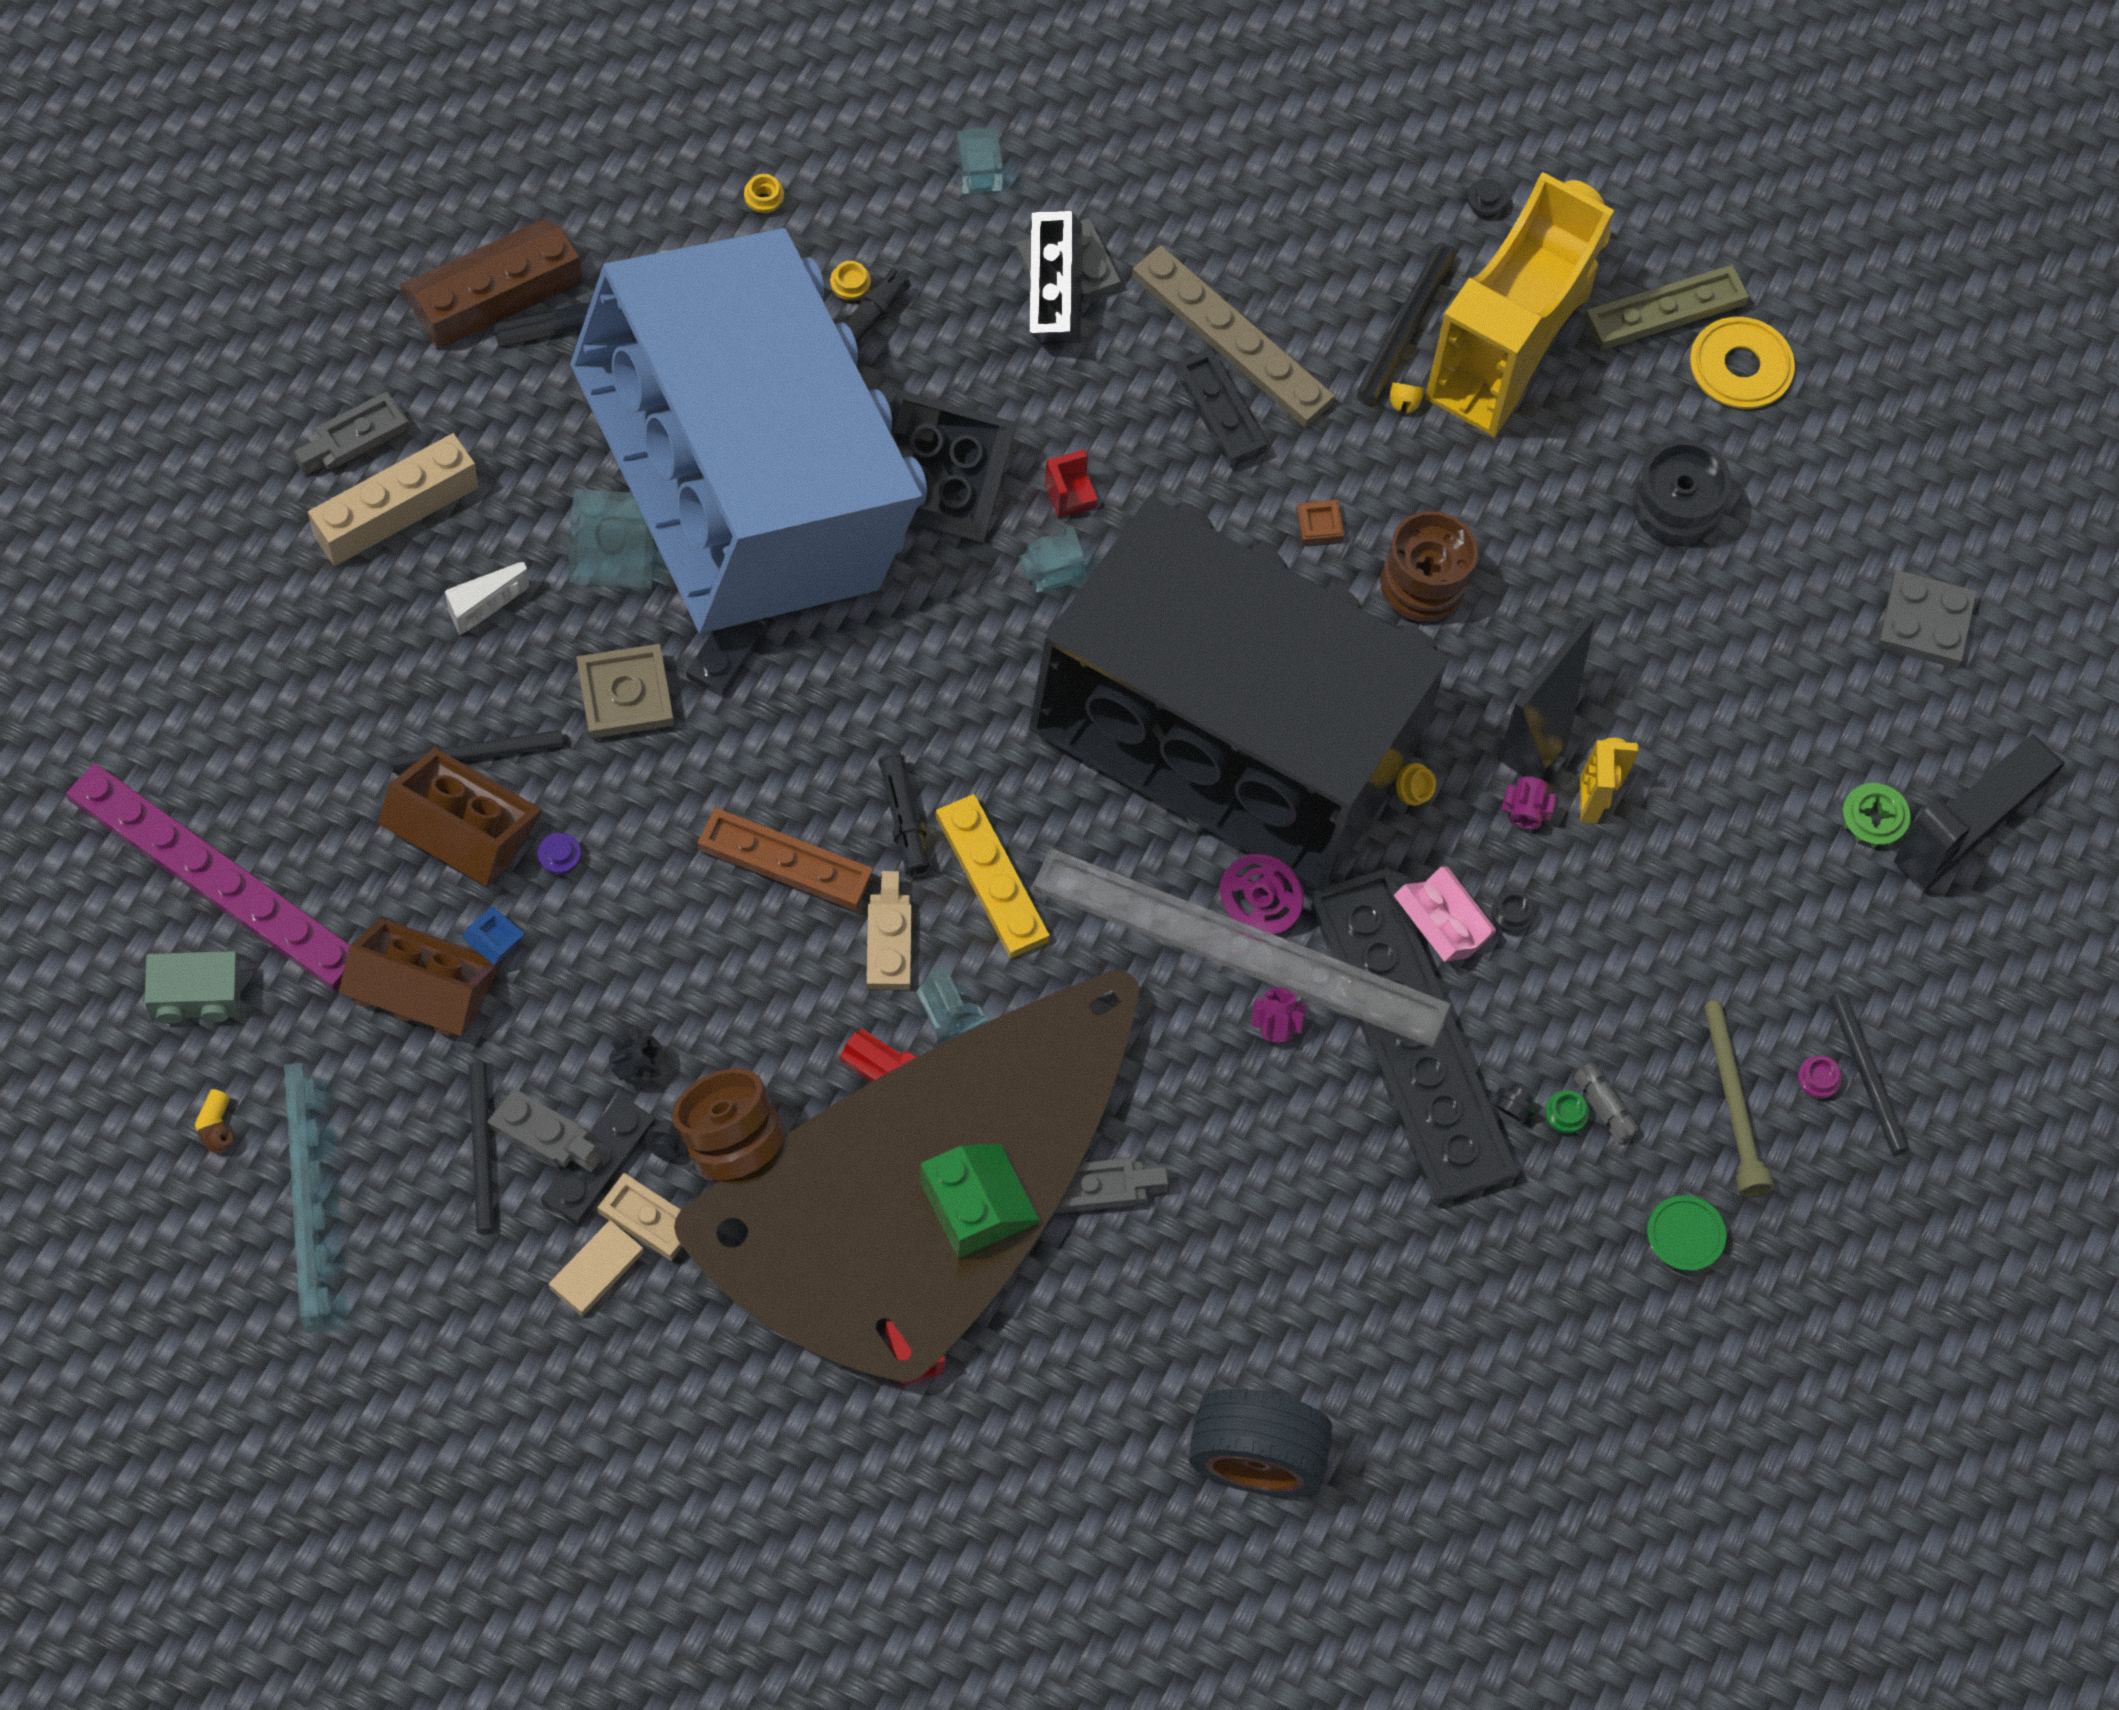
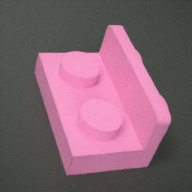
(1446, 915)

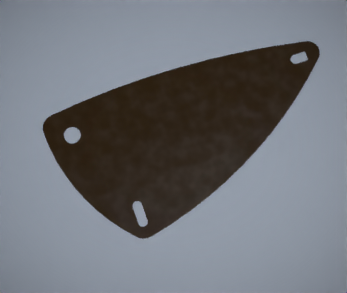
(841, 1207)

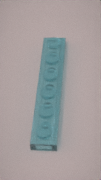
(308, 1215)

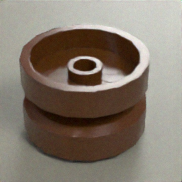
(728, 1124)

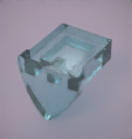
(945, 1006)

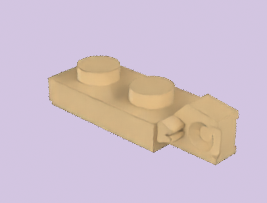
(889, 937)

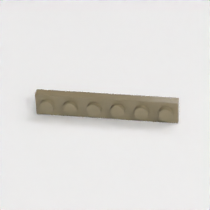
(1233, 336)

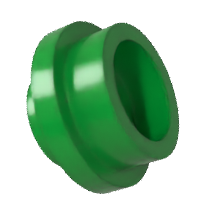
(1567, 1111)

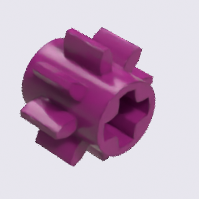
(1529, 803)
(1278, 1015)

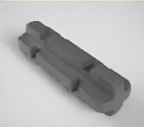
(1606, 1103)

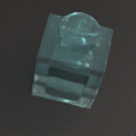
(1054, 561)

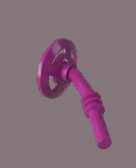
(1262, 892)

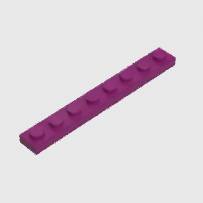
(211, 875)

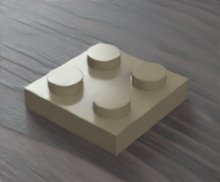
(625, 691)

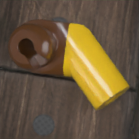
(210, 1124)

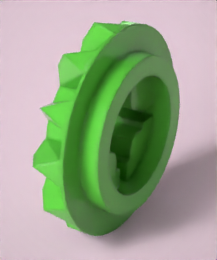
(1889, 805)

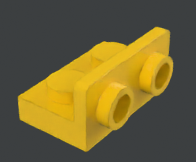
(1603, 774)

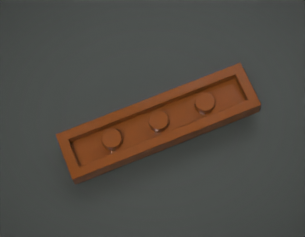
(785, 859)

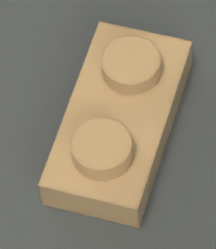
(642, 1215)

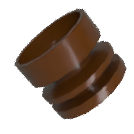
(1428, 566)

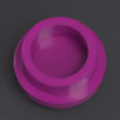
(1819, 1077)

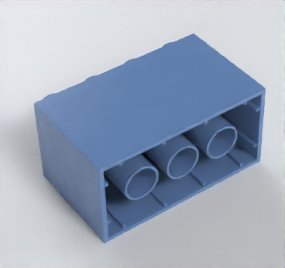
(745, 428)

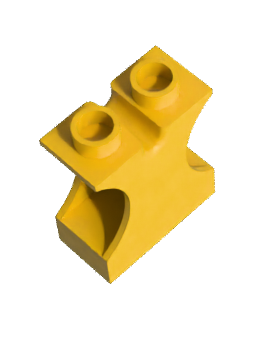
(1518, 303)

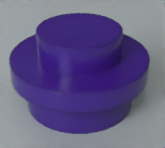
(559, 853)

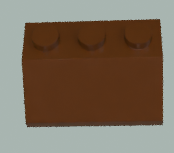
(458, 816)
(417, 977)

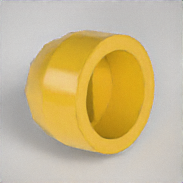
(1405, 393)

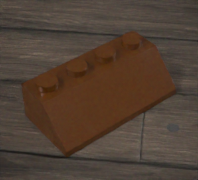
(493, 282)

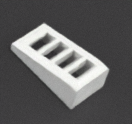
(483, 596)

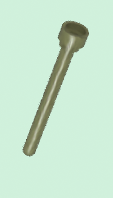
(1753, 1176)

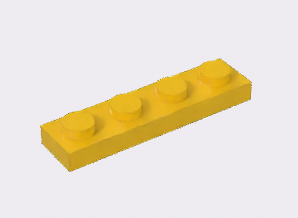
(992, 876)

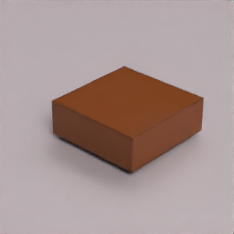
(1320, 522)

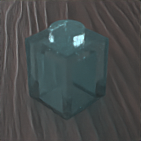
(979, 160)

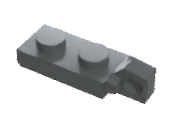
(352, 434)
(543, 1132)
(1112, 1185)

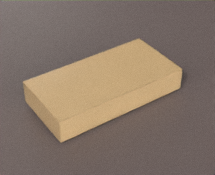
(596, 1268)

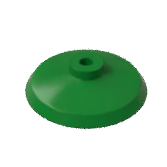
(1686, 1232)

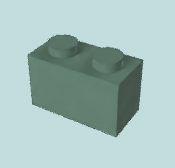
(192, 986)

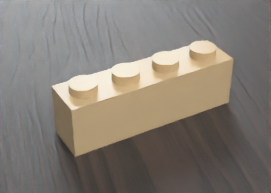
(393, 499)

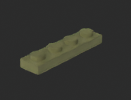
(1666, 307)

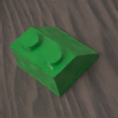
(976, 1196)

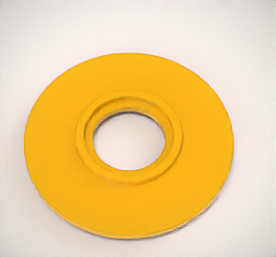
(1751, 392)

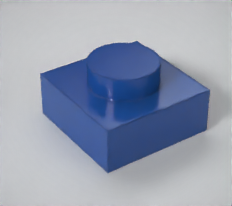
(493, 935)

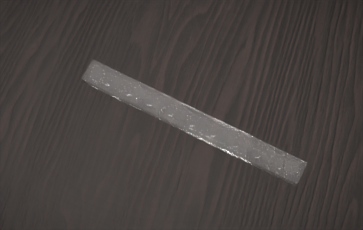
(1242, 947)

